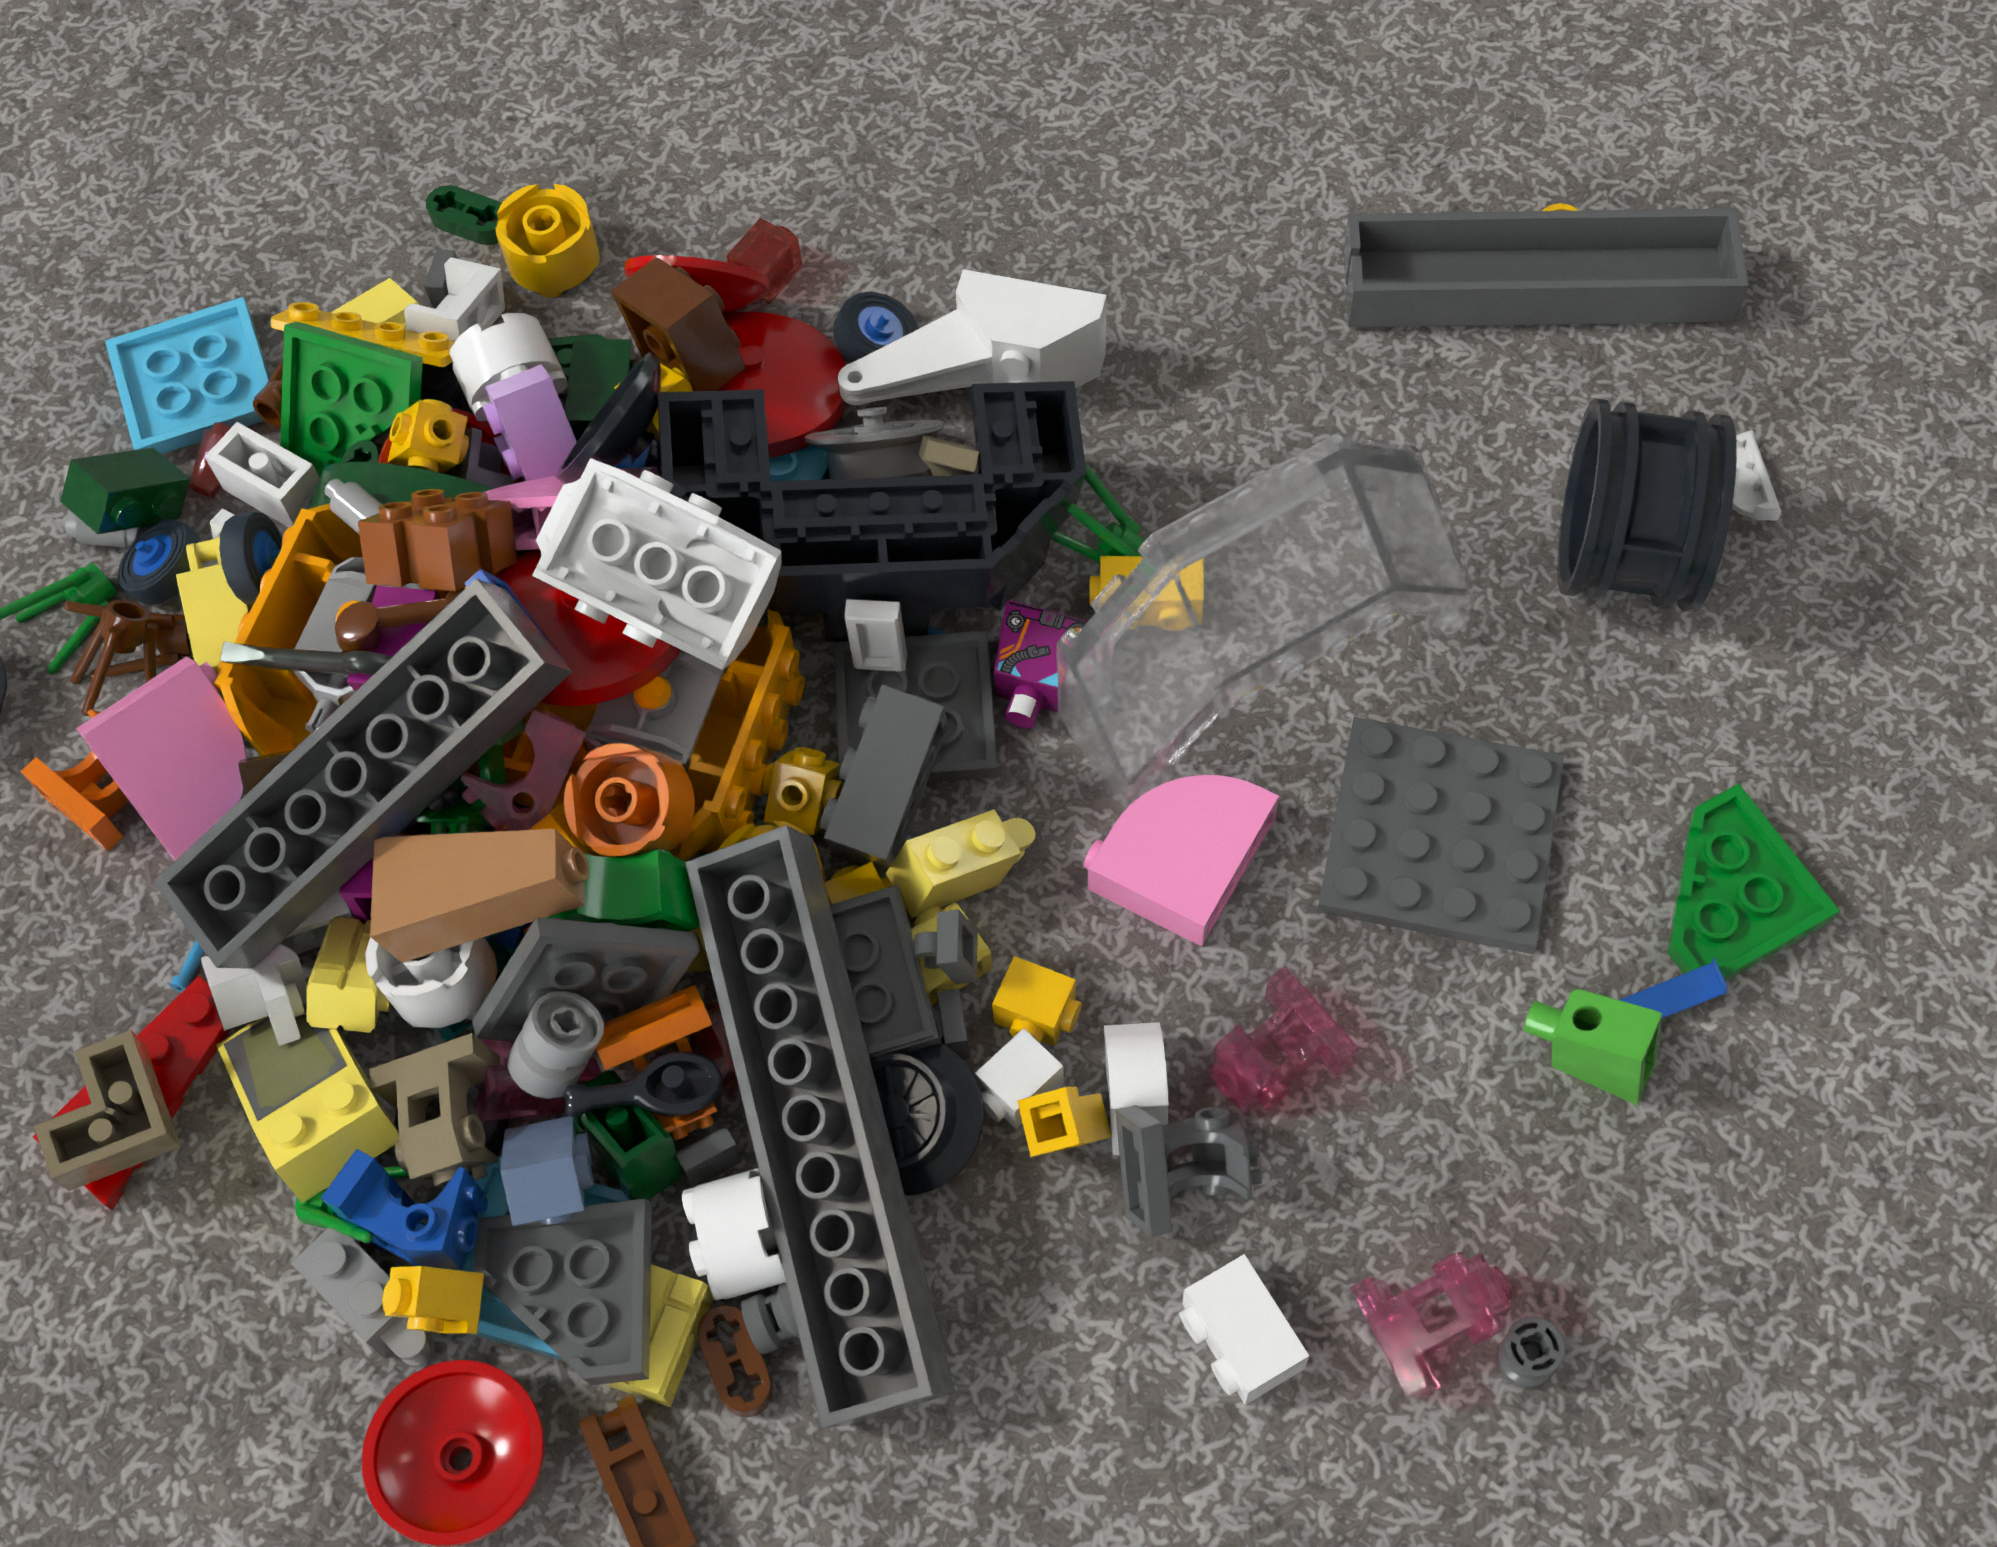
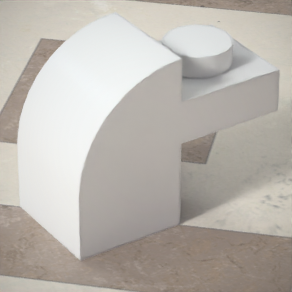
(269, 989)
(1135, 1071)

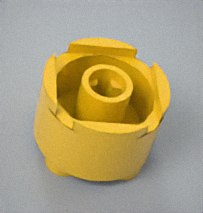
(547, 239)

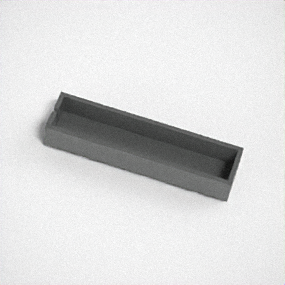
(1544, 267)

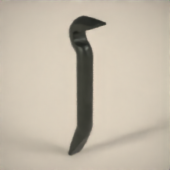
(304, 660)

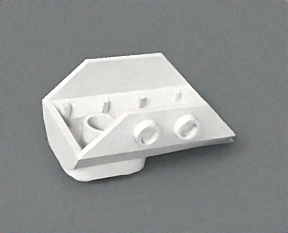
(657, 563)

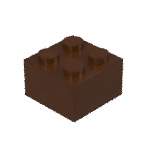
(680, 324)

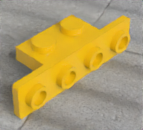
(431, 345)

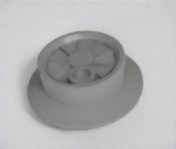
(875, 447)

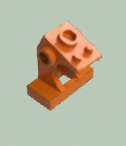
(79, 797)
(652, 1029)

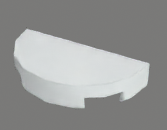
(1753, 487)

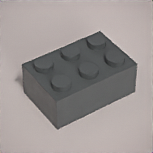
(884, 777)

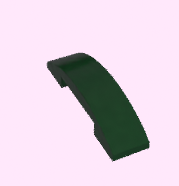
(391, 482)

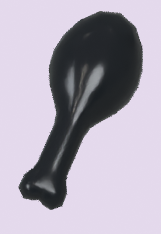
(666, 1086)

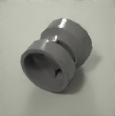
(769, 1319)
(1523, 1363)

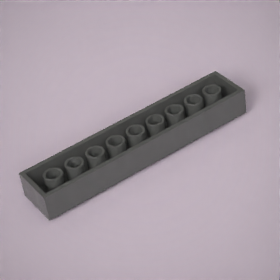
(818, 1130)

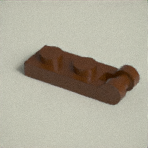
(637, 1479)

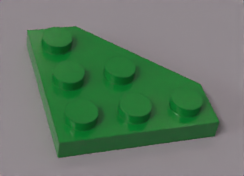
(340, 392)
(1740, 890)

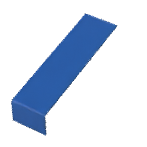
(1682, 991)

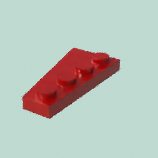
(179, 1047)

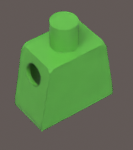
(1600, 1041)

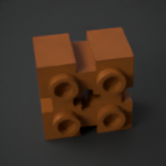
(437, 540)

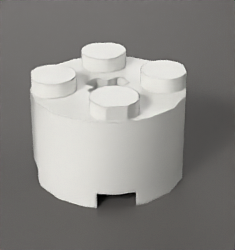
(500, 353)
(437, 986)
(734, 1235)

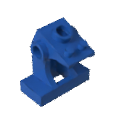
(375, 1202)

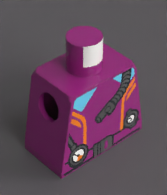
(1028, 660)

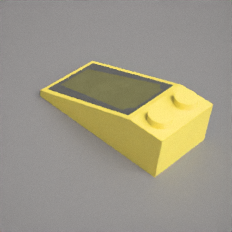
(306, 1102)

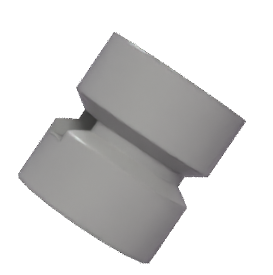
(555, 1044)

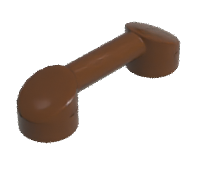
(361, 622)

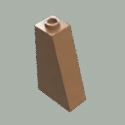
(469, 886)

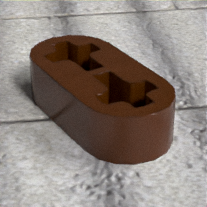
(722, 1366)

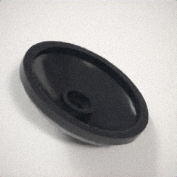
(620, 423)

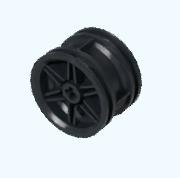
(1647, 504)

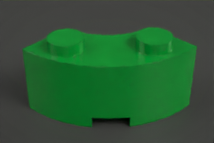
(637, 892)

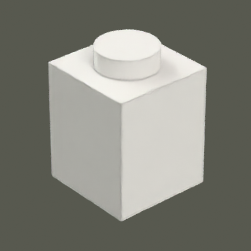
(1015, 1073)

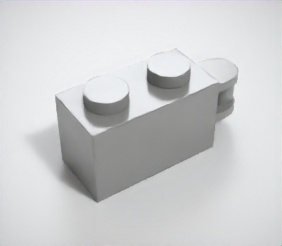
(355, 1291)

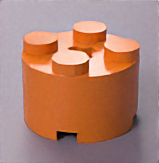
(622, 773)

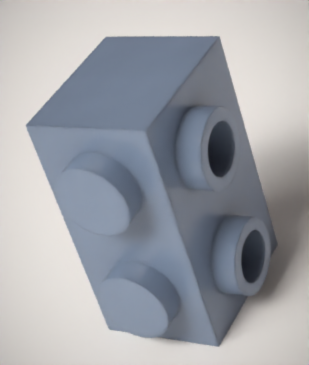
(546, 1171)

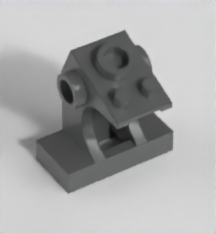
(1219, 1161)

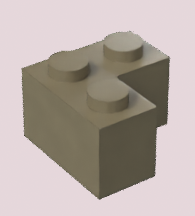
(122, 1123)

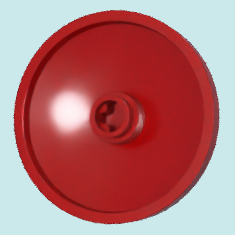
(795, 370)
(599, 654)

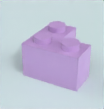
(531, 424)

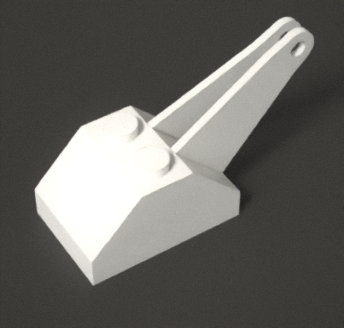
(996, 335)

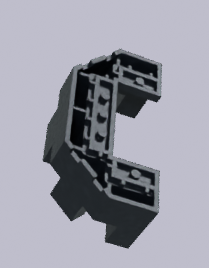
(889, 537)

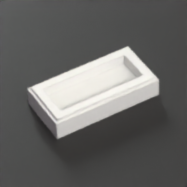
(876, 635)

